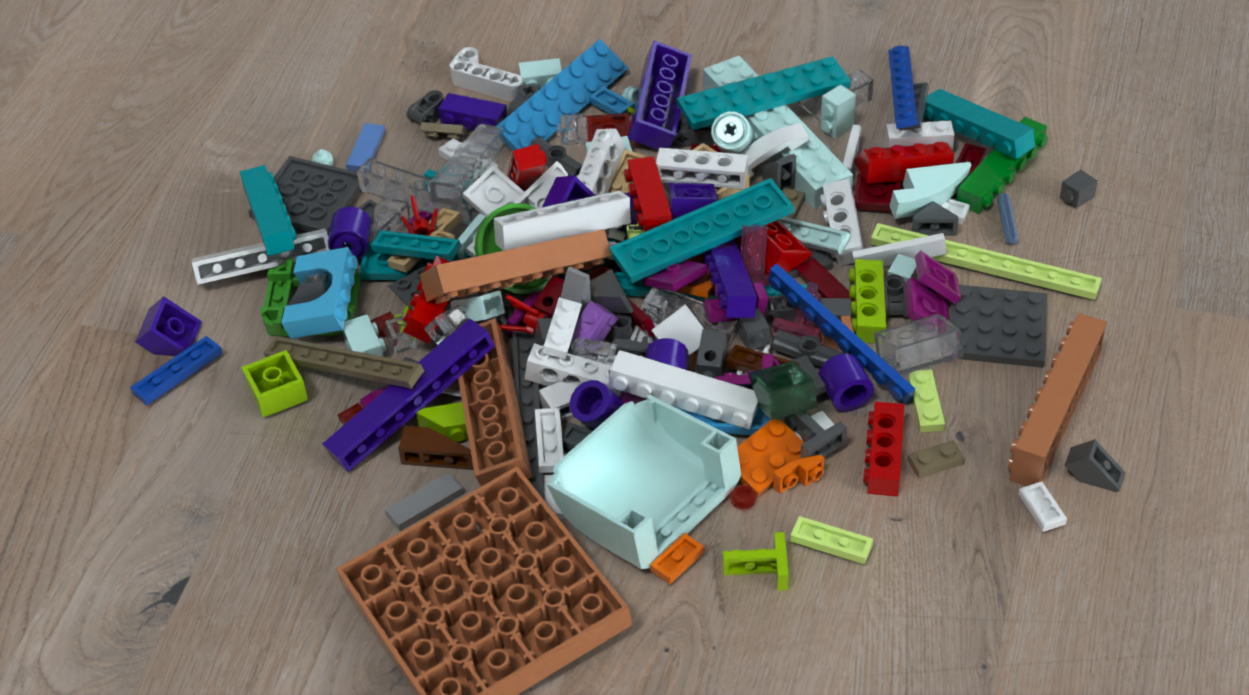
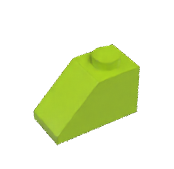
(446, 420)

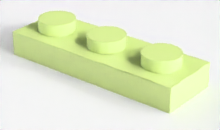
(926, 401)
(831, 540)

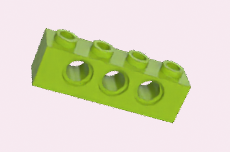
(868, 298)

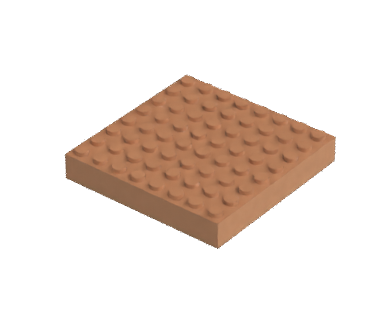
(484, 606)

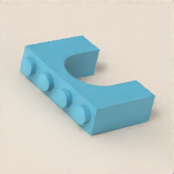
(329, 310)

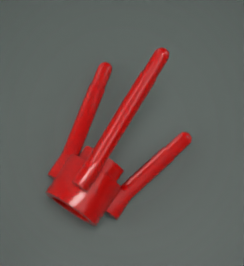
(420, 225)
(530, 318)

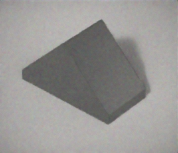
(935, 220)

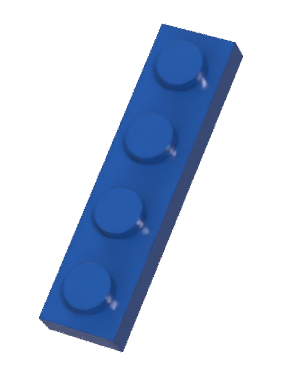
(176, 370)

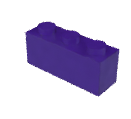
(471, 111)

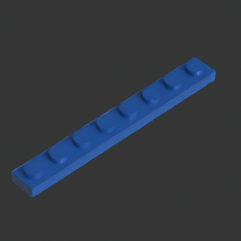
(902, 87)
(841, 334)

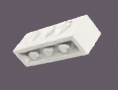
(602, 161)
(703, 167)
(842, 216)
(574, 369)

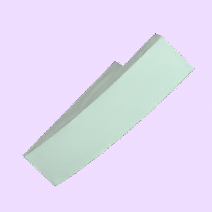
(927, 185)

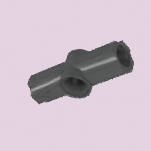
(558, 153)
(800, 346)

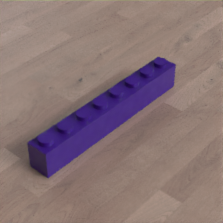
(399, 404)

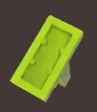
(760, 561)

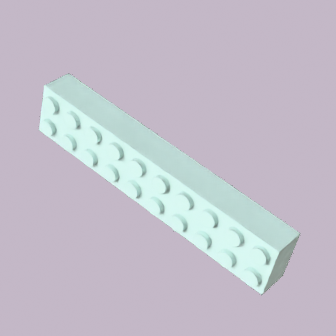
(814, 161)

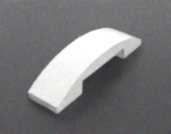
(773, 142)

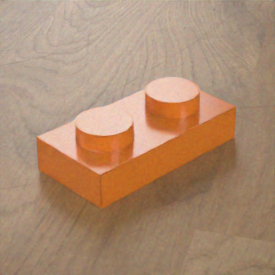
(677, 558)

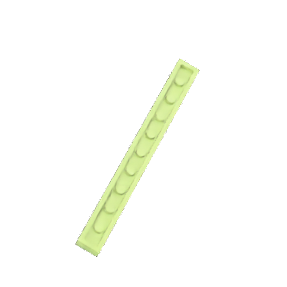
(1000, 264)

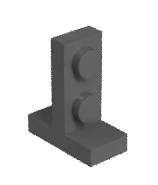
(815, 438)

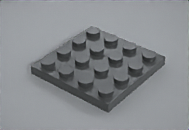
(314, 192)
(1001, 325)

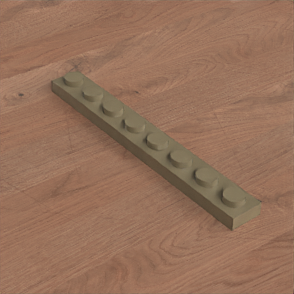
(348, 362)

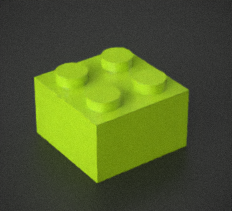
(274, 383)

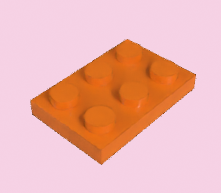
(766, 452)

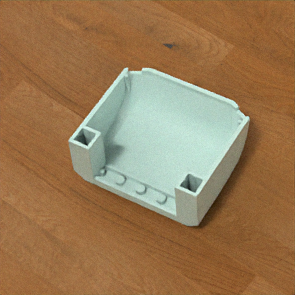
(645, 479)

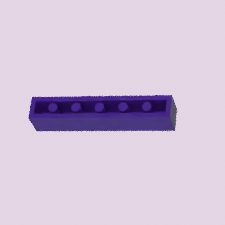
(730, 280)

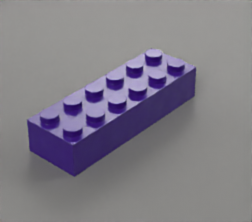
(656, 107)

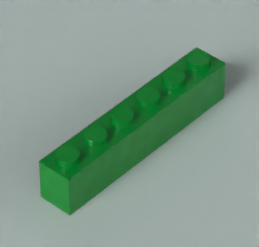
(997, 171)

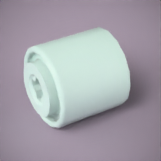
(740, 140)

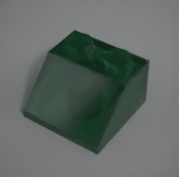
(783, 390)

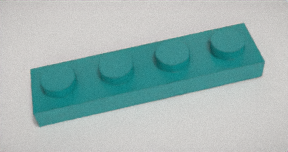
(415, 245)

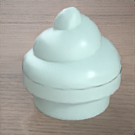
(630, 93)
(323, 157)

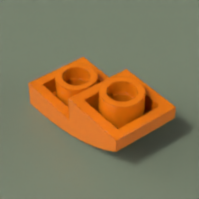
(802, 470)

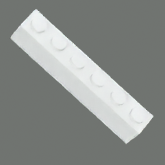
(562, 220)
(255, 257)
(683, 389)

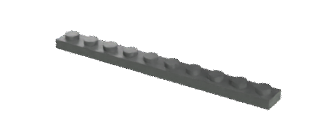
(528, 401)

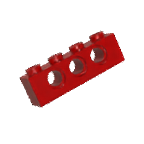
(885, 450)

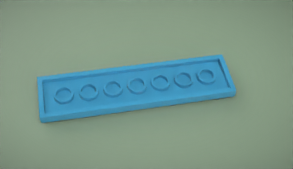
(562, 95)

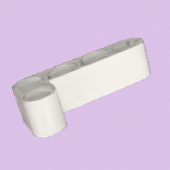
(471, 75)

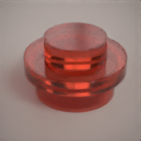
(743, 497)

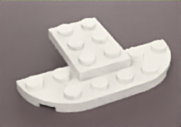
(496, 190)

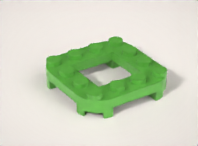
(279, 295)

